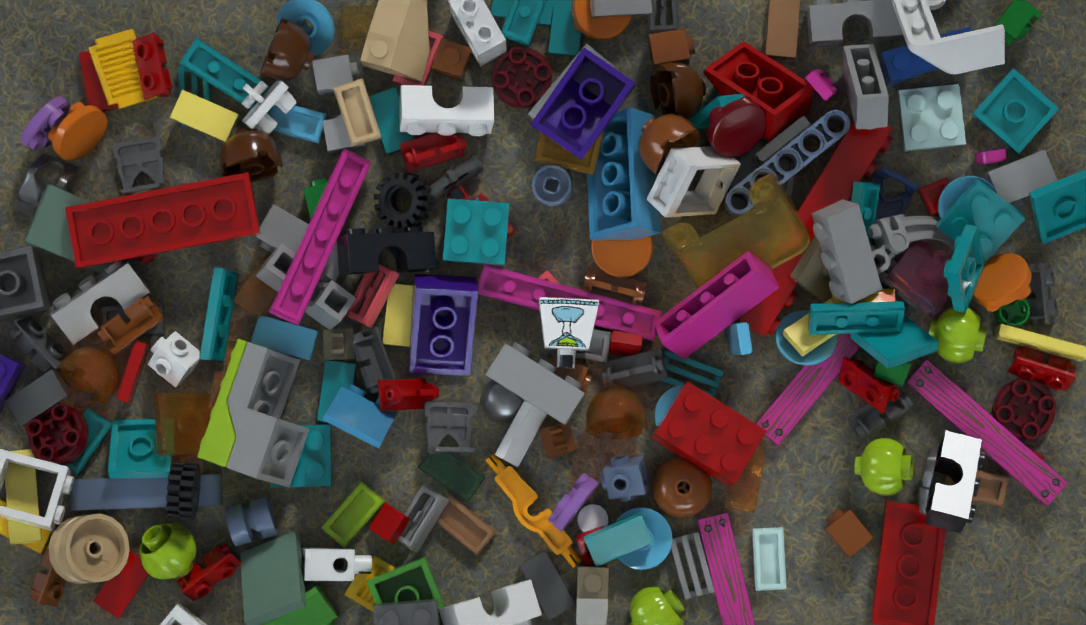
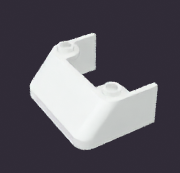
(952, 53)

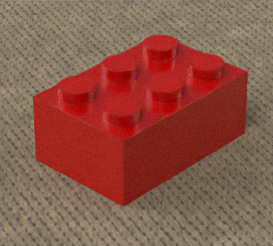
(708, 434)

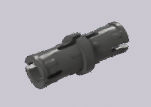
(455, 177)

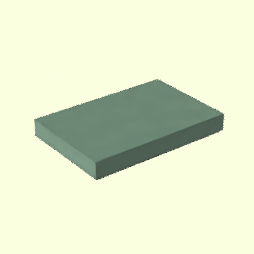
(50, 225)
(272, 579)

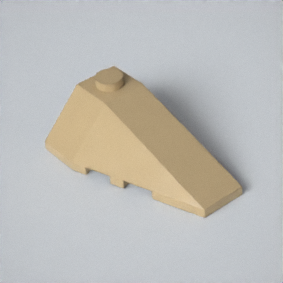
(398, 39)

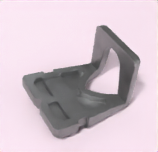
(139, 157)
(31, 188)
(451, 420)
(926, 477)

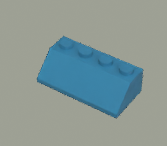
(622, 183)

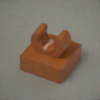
(558, 439)

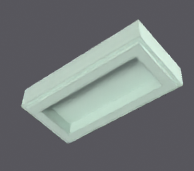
(769, 558)

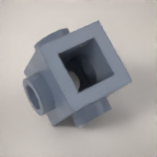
(625, 477)

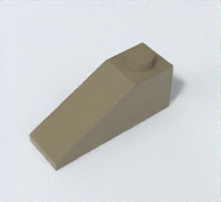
(592, 595)

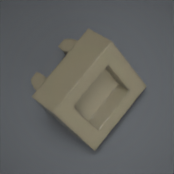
(337, 344)

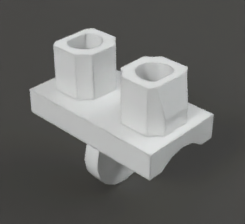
(258, 116)

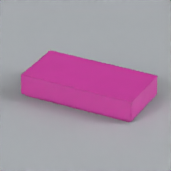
(822, 84)

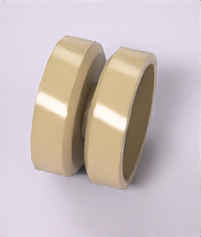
(89, 549)

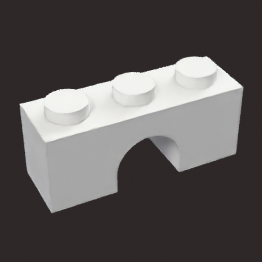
(421, 114)
(512, 606)

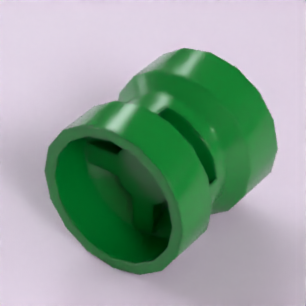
(1017, 313)

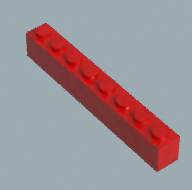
(846, 165)

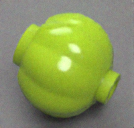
(958, 335)
(884, 466)
(167, 551)
(655, 607)

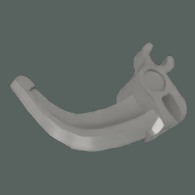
(896, 232)

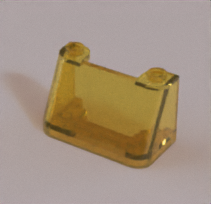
(769, 231)

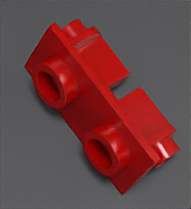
(149, 59)
(431, 150)
(1056, 374)
(860, 380)
(405, 394)
(220, 565)

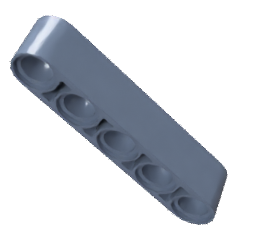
(796, 152)
(136, 493)

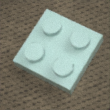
(931, 117)

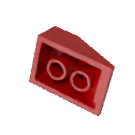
(770, 85)

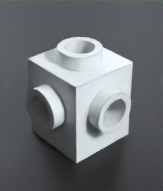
(174, 358)

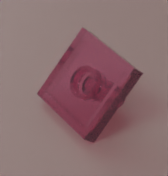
(921, 277)

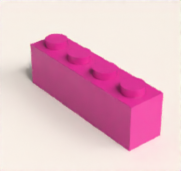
(716, 305)

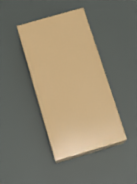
(357, 112)

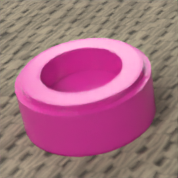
(990, 156)

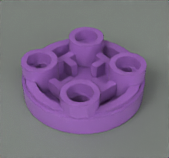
(46, 118)
(573, 502)

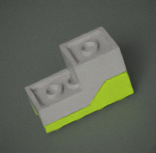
(246, 419)

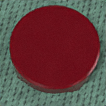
(521, 76)
(736, 127)
(1024, 408)
(58, 434)

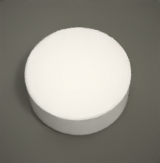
(592, 517)

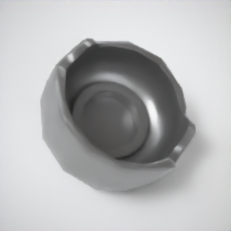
(500, 402)

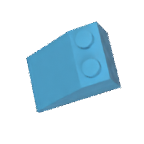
(359, 416)

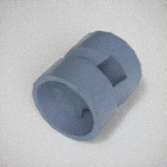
(552, 185)
(251, 521)

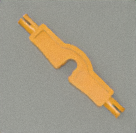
(522, 497)

